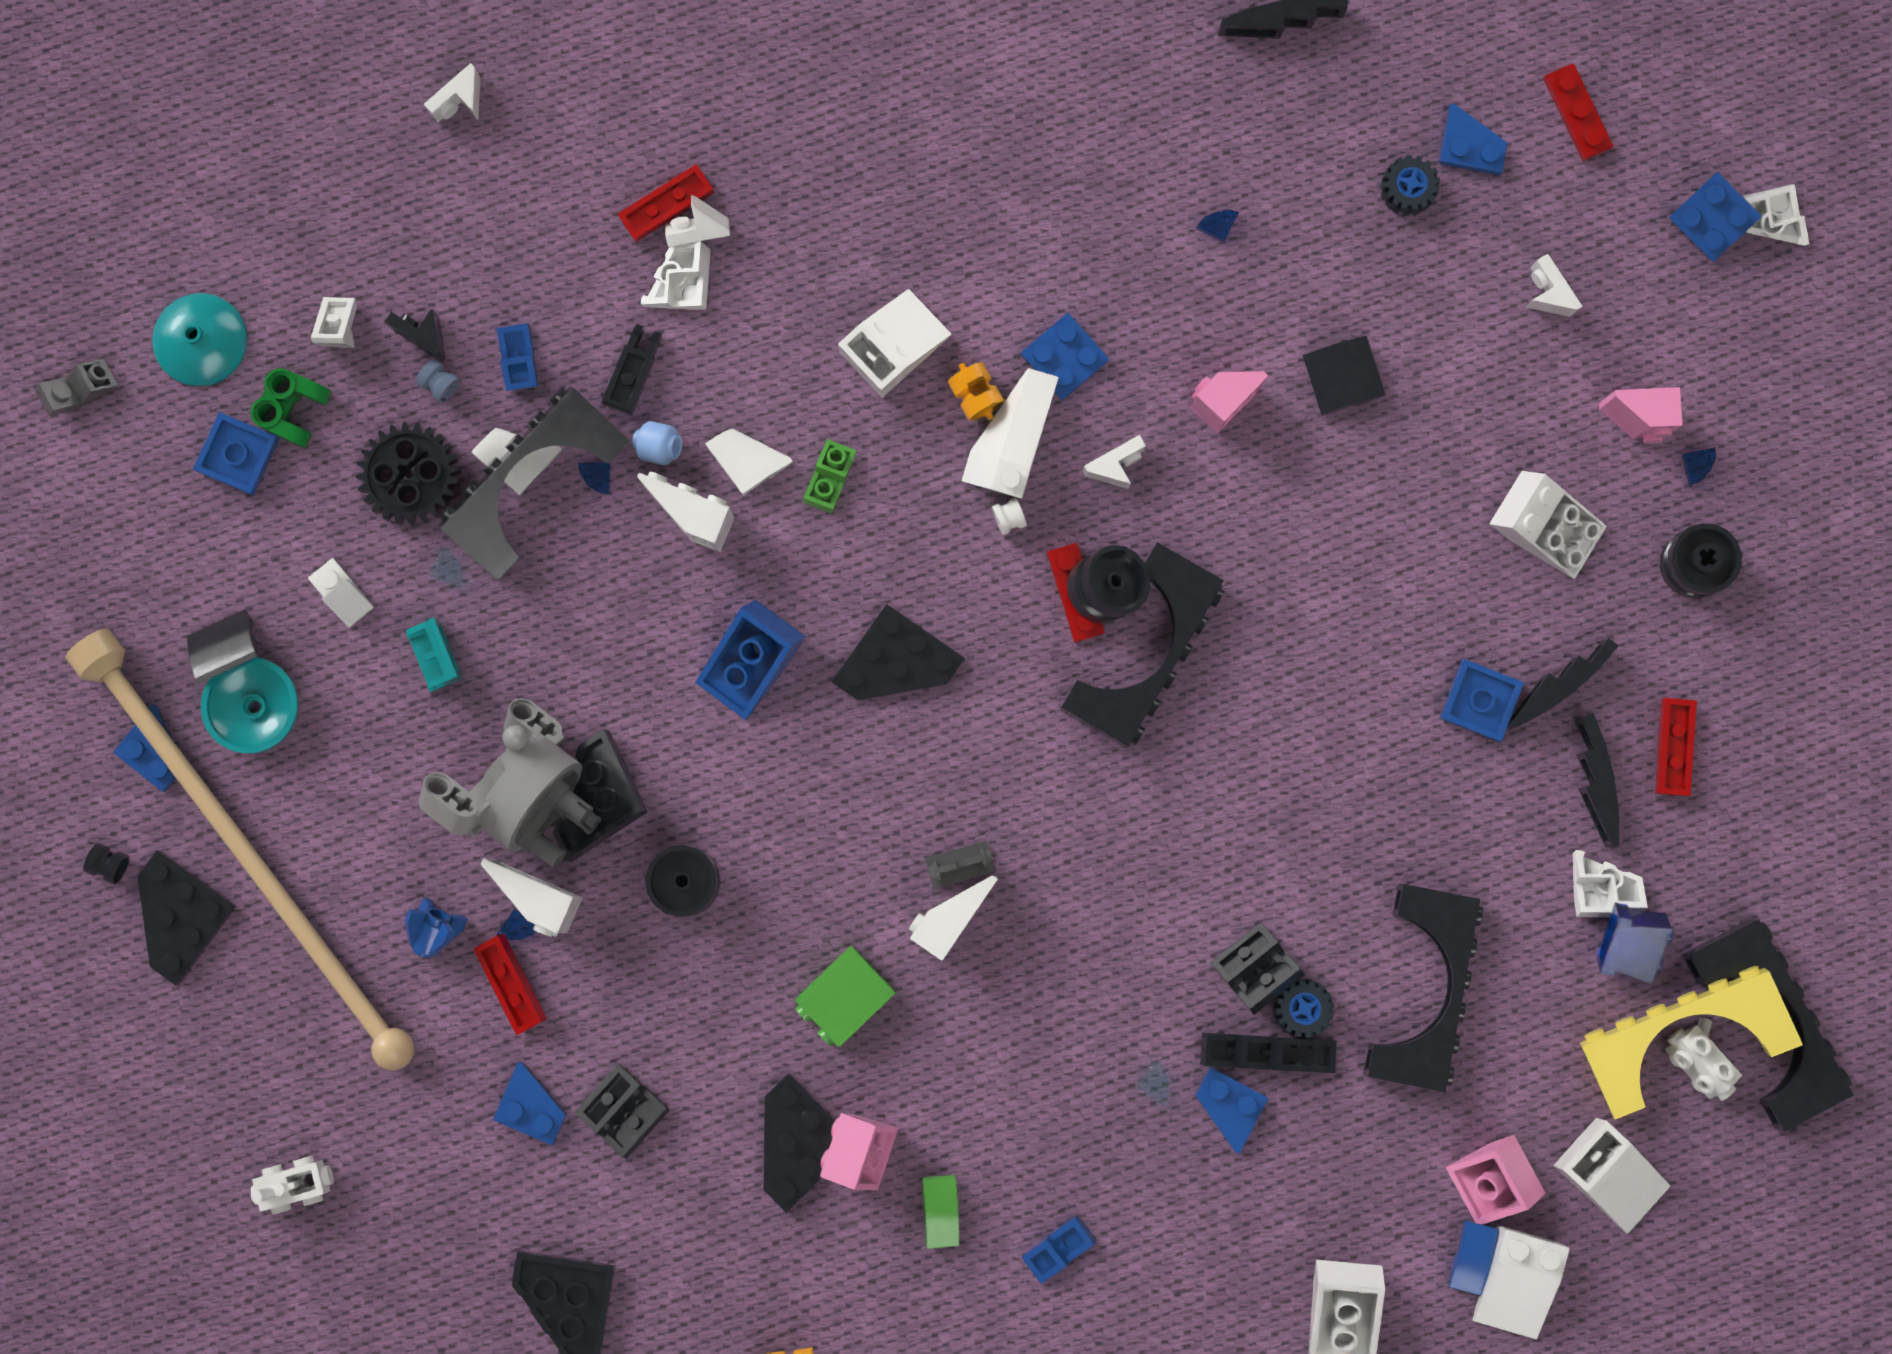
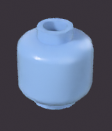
(657, 443)

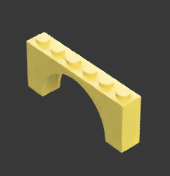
(1748, 1000)

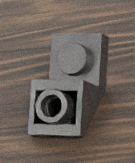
(80, 387)

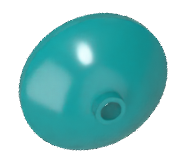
(213, 352)
(228, 704)

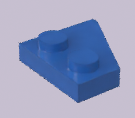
(1471, 144)
(143, 758)
(1230, 1106)
(529, 1107)

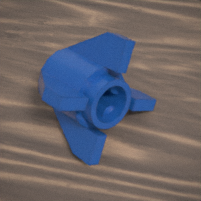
(431, 928)

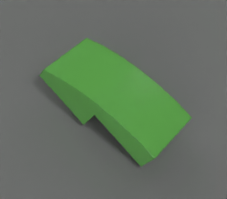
(829, 476)
(940, 1211)

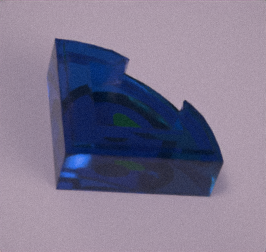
(1218, 224)
(1698, 464)
(597, 476)
(517, 927)

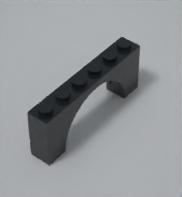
(475, 518)
(1121, 711)
(1427, 1057)
(1813, 1076)

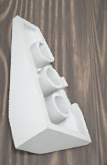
(1009, 444)

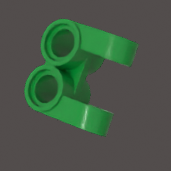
(284, 403)

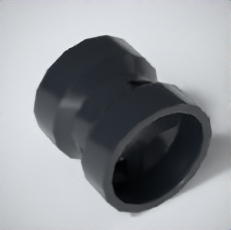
(103, 862)

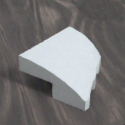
(1780, 226)
(686, 269)
(746, 459)
(526, 469)
(1608, 887)

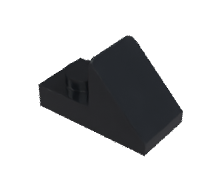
(426, 336)

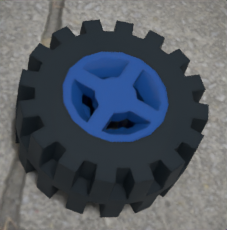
(1414, 175)
(1317, 1012)

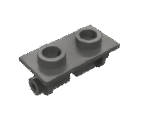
(960, 864)

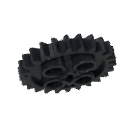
(387, 455)

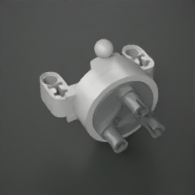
(519, 792)

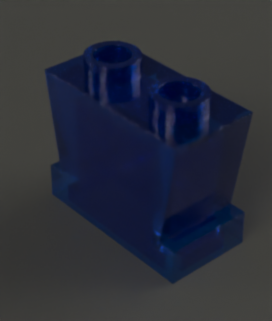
(1634, 943)

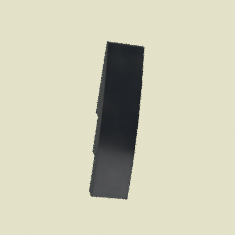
(1271, 18)
(1553, 690)
(1600, 793)
(1268, 1052)

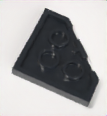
(896, 659)
(607, 788)
(178, 916)
(794, 1142)
(566, 1298)

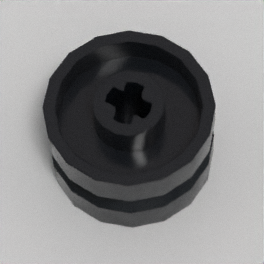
(1705, 544)
(1109, 584)
(665, 889)

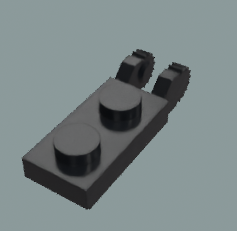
(631, 372)

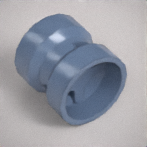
(437, 380)

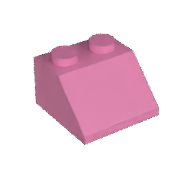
(1225, 395)
(1645, 412)
(858, 1152)
(1496, 1181)

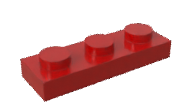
(1578, 112)
(665, 203)
(1061, 563)
(1675, 747)
(510, 984)

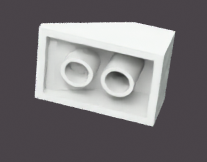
(537, 900)
(945, 922)
(1521, 1282)
(1346, 1308)

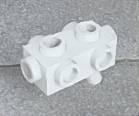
(1703, 1061)
(281, 1187)

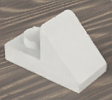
(462, 88)
(704, 226)
(1558, 295)
(335, 323)
(1108, 467)
(340, 593)

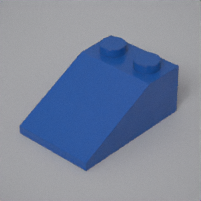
(750, 658)

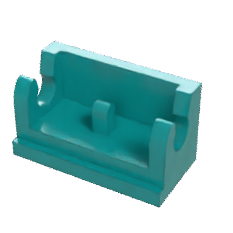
(434, 654)

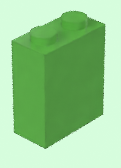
(843, 997)

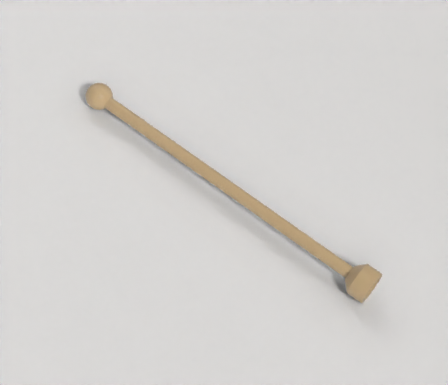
(100, 659)

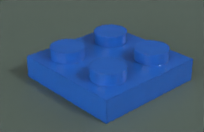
(1715, 216)
(1065, 353)
(236, 453)
(1481, 700)

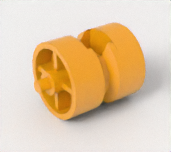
(974, 388)

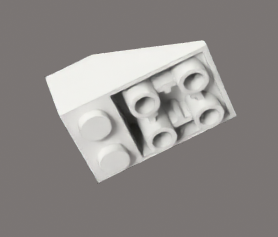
(893, 342)
(700, 518)
(1548, 523)
(1612, 1174)

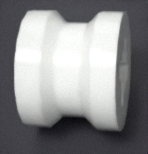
(1009, 516)

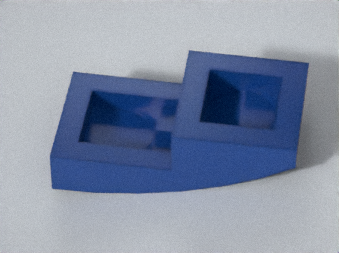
(517, 357)
(1059, 1249)
(1473, 1258)

